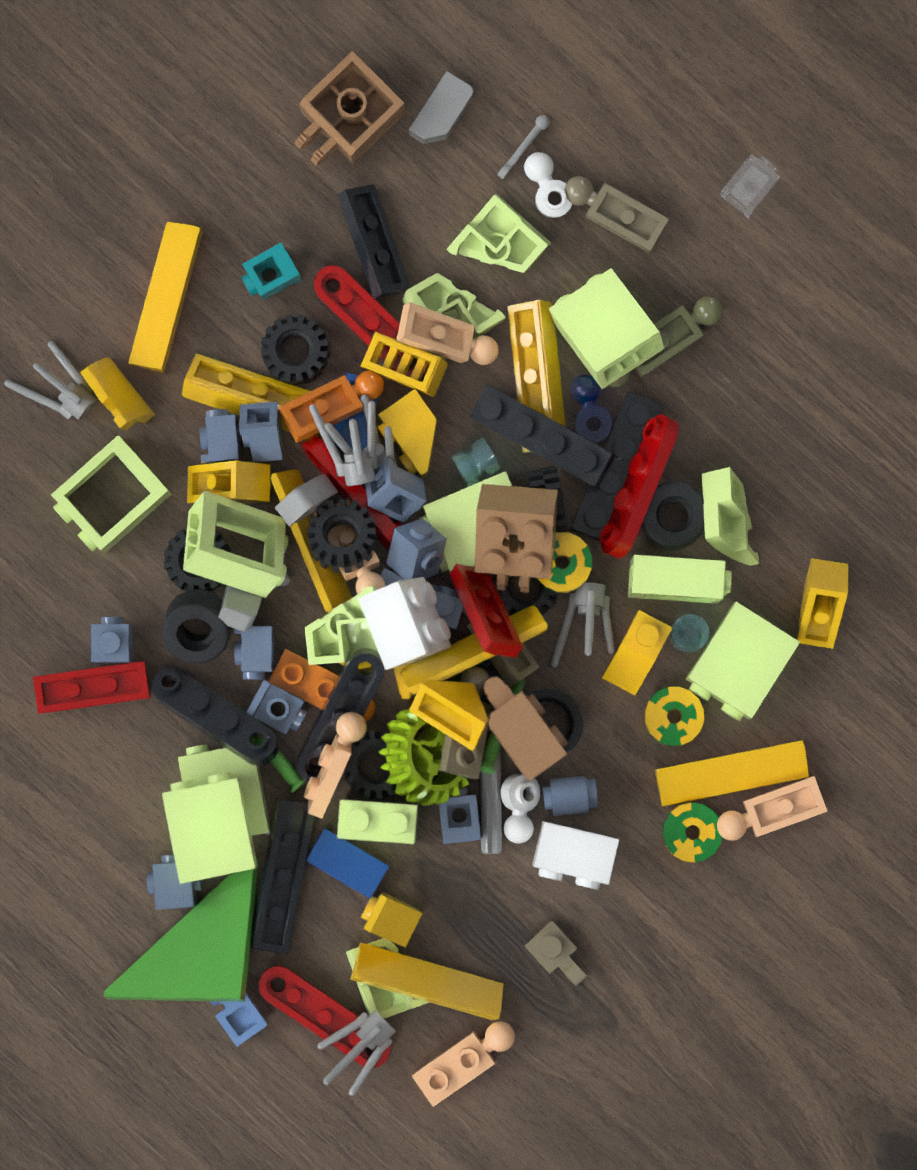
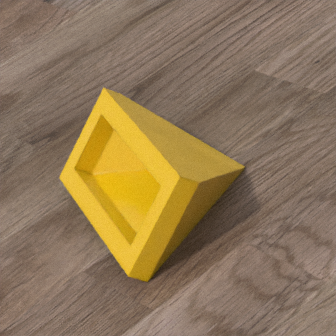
(452, 710)

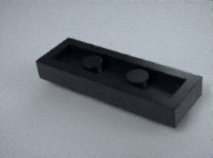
(374, 241)

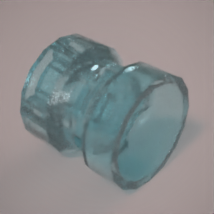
(474, 463)
(693, 629)

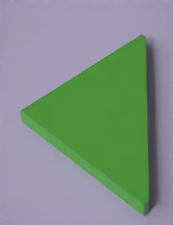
(202, 954)

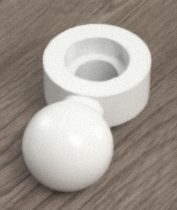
(539, 169)
(519, 827)

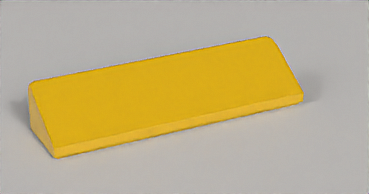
(165, 296)
(536, 359)
(229, 386)
(329, 585)
(468, 652)
(732, 773)
(428, 981)

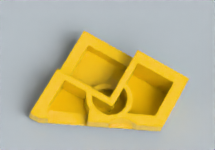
(117, 393)

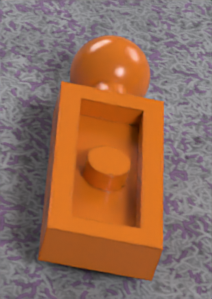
(334, 402)
(307, 681)

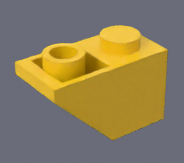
(412, 430)
(391, 918)

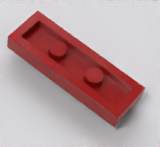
(486, 611)
(91, 687)

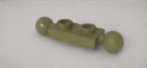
(678, 332)

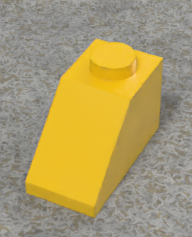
(232, 479)
(822, 603)
(637, 652)

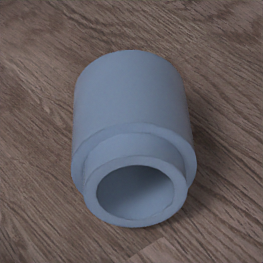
(570, 795)

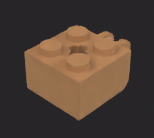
(351, 133)
(515, 533)
(522, 730)

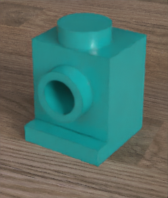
(275, 260)

